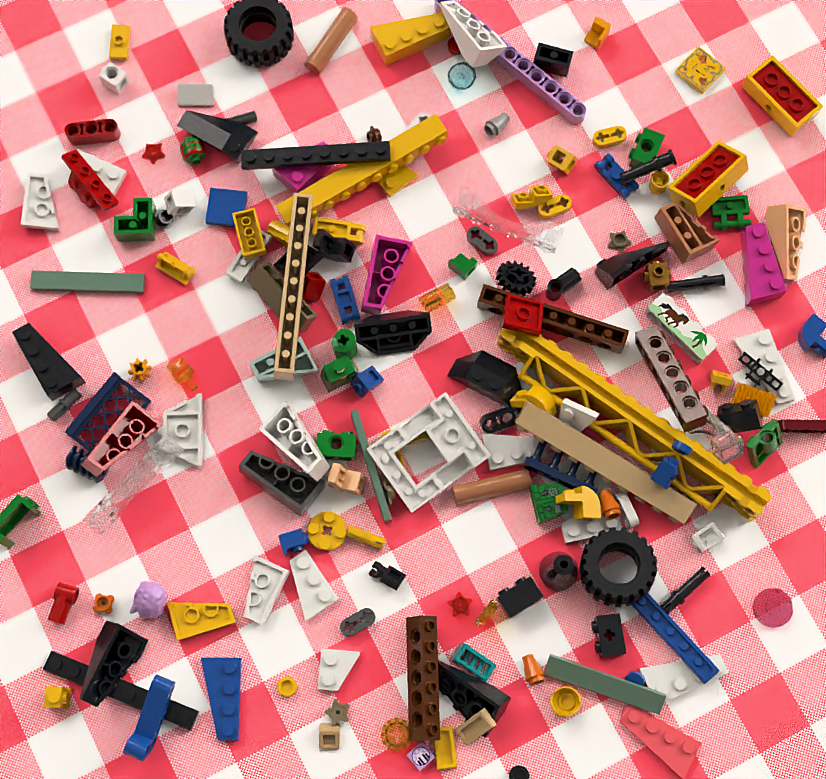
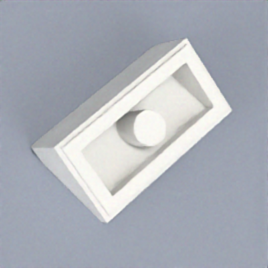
(195, 94)

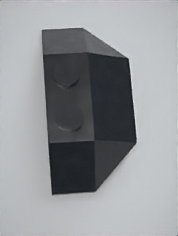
(393, 331)
(487, 376)

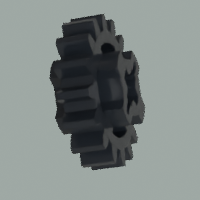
(516, 278)

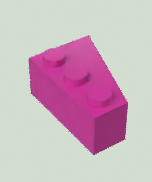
(299, 178)

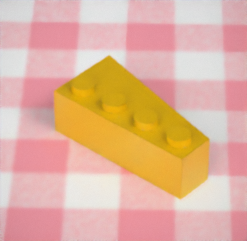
(408, 36)

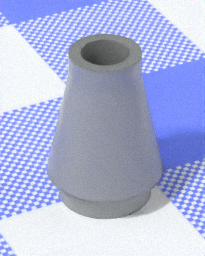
(495, 125)

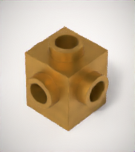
(656, 276)

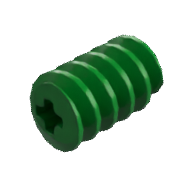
(344, 343)

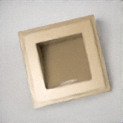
(329, 736)

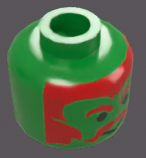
(192, 150)

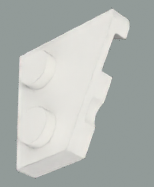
(576, 415)
(335, 668)

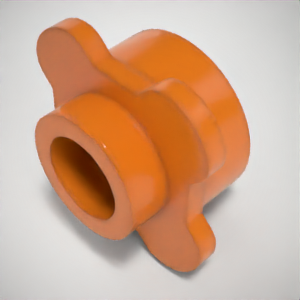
(99, 599)

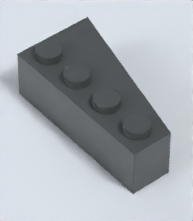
(289, 486)

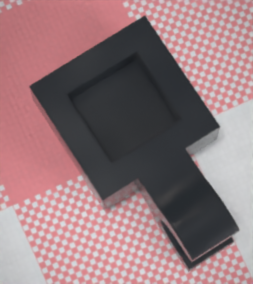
(389, 576)

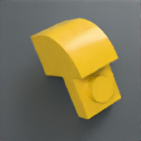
(536, 395)
(584, 502)

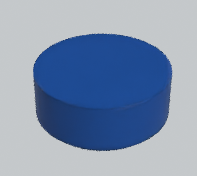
(681, 448)
(635, 677)

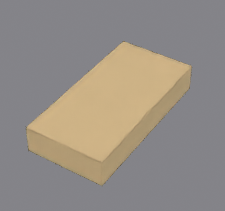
(475, 726)

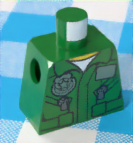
(338, 373)
(544, 502)

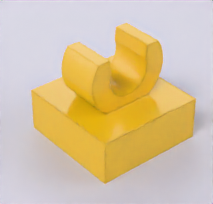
(720, 378)

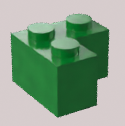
(140, 225)

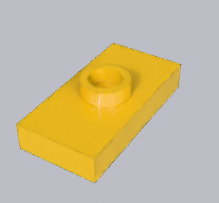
(119, 42)

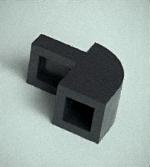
(334, 248)

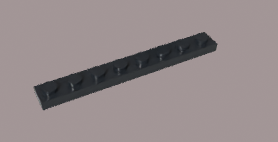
(315, 155)
(122, 690)

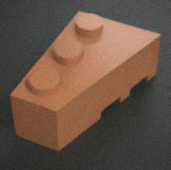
(683, 232)

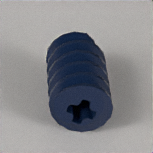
(75, 459)

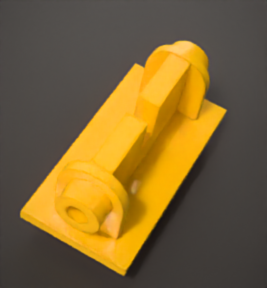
(175, 267)

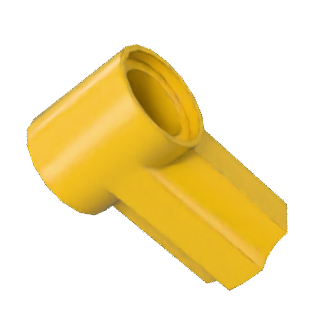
(279, 231)

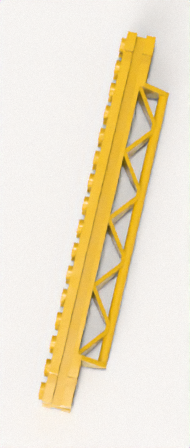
(636, 422)

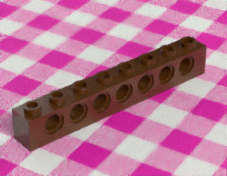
(562, 321)

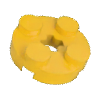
(337, 535)

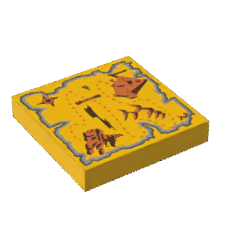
(700, 70)

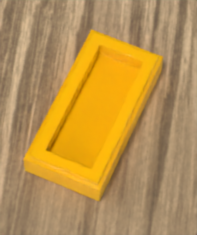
(445, 749)

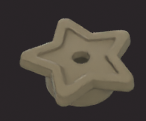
(619, 236)
(389, 493)
(336, 706)

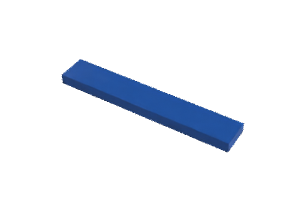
(676, 638)

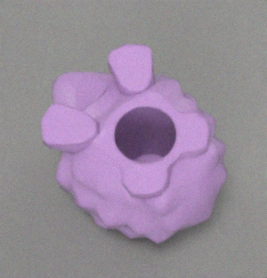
(149, 600)

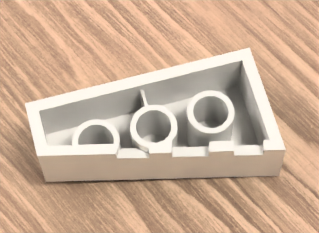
(292, 437)

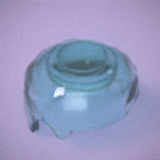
(461, 76)

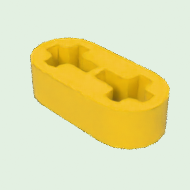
(609, 135)
(555, 209)

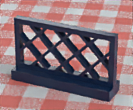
(96, 403)

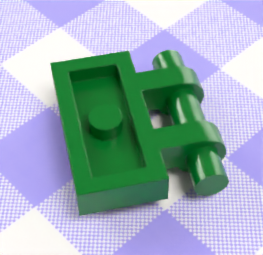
(731, 206)

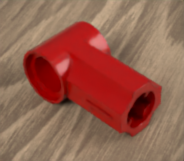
(64, 598)

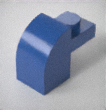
(810, 336)

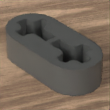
(485, 237)
(360, 626)

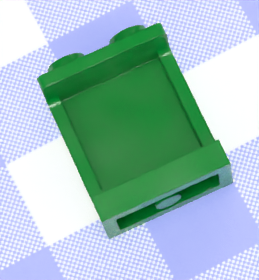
(12, 516)

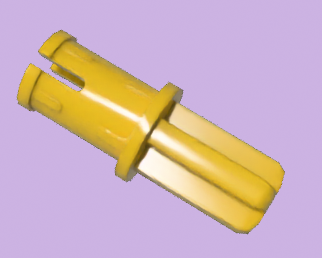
(365, 537)

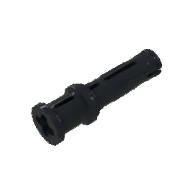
(655, 164)

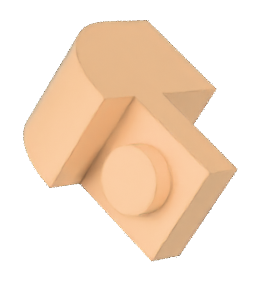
(346, 480)

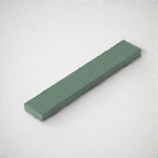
(87, 281)
(371, 466)
(605, 684)

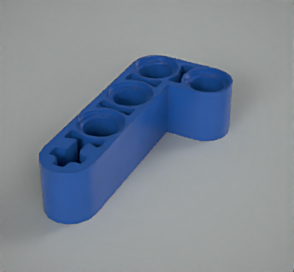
(150, 718)

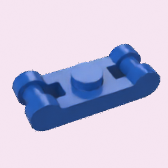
(613, 176)
(345, 299)

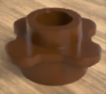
(373, 135)

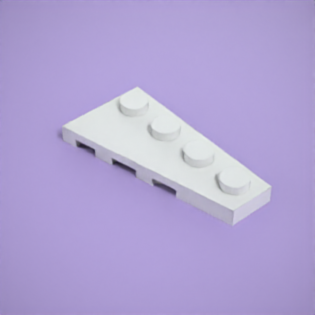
(762, 346)

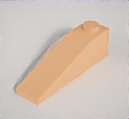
(785, 228)

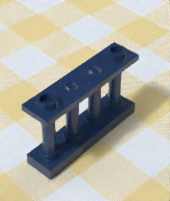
(552, 471)

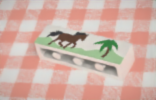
(680, 328)

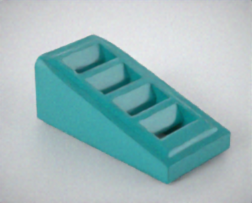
(476, 655)

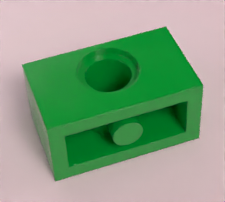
(648, 139)
(346, 452)

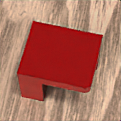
(313, 286)

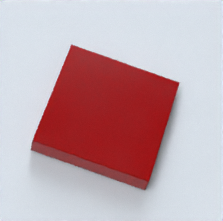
(522, 315)

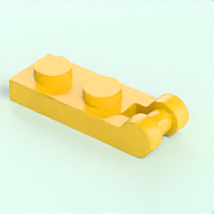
(340, 229)

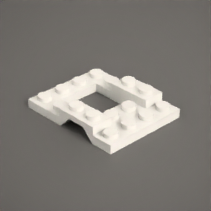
(450, 435)

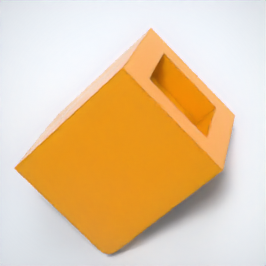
(598, 33)

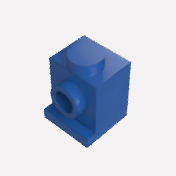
(665, 471)
(293, 541)

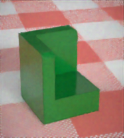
(462, 265)

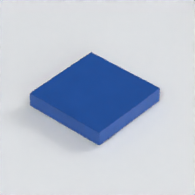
(222, 205)

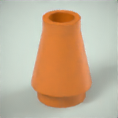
(609, 505)
(532, 670)

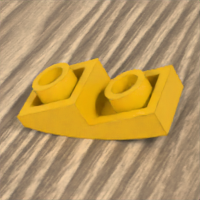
(536, 196)

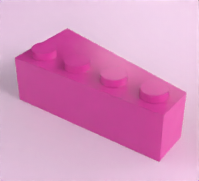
(760, 266)

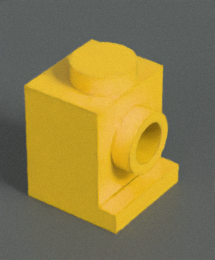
(567, 164)
(57, 697)

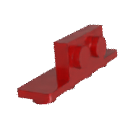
(87, 183)

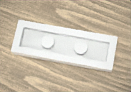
(241, 268)

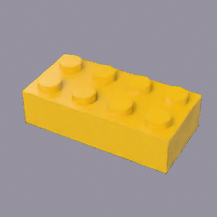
(249, 233)

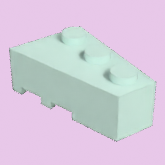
(264, 365)

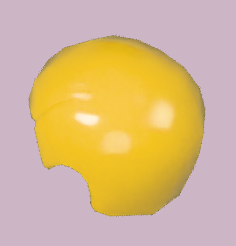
(565, 701)

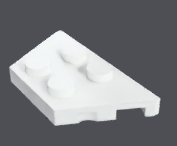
(185, 426)

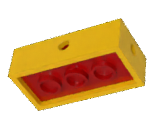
(781, 95)
(708, 178)

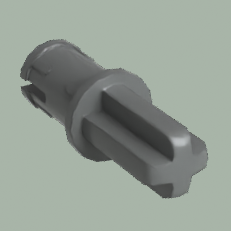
(64, 405)

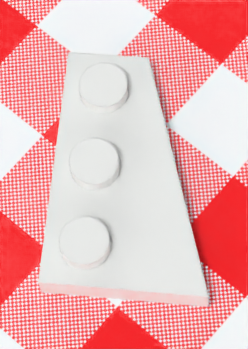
(579, 530)

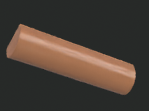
(331, 40)
(492, 487)

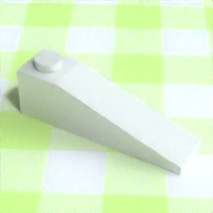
(473, 40)

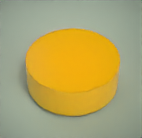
(287, 686)

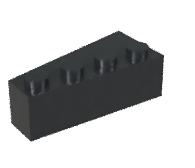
(50, 368)

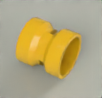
(658, 178)

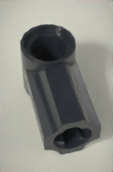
(563, 284)

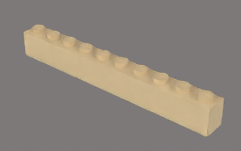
(293, 287)
(604, 461)

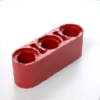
(85, 127)

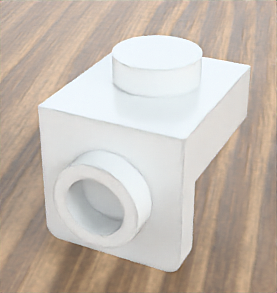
(707, 537)

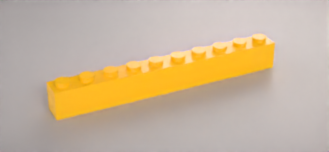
(357, 176)

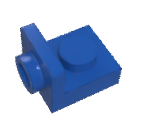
(366, 381)

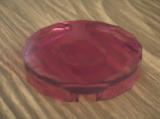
(772, 607)

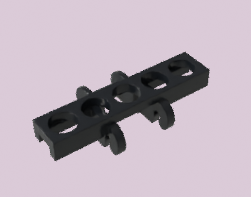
(762, 377)

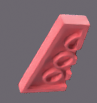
(667, 742)

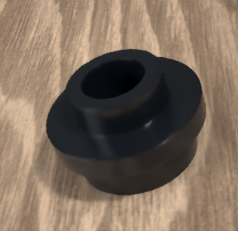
(169, 219)

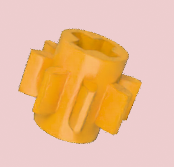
(140, 365)

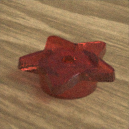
(153, 148)
(464, 608)

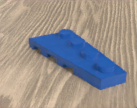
(224, 691)

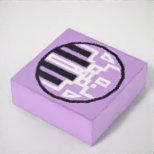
(420, 756)

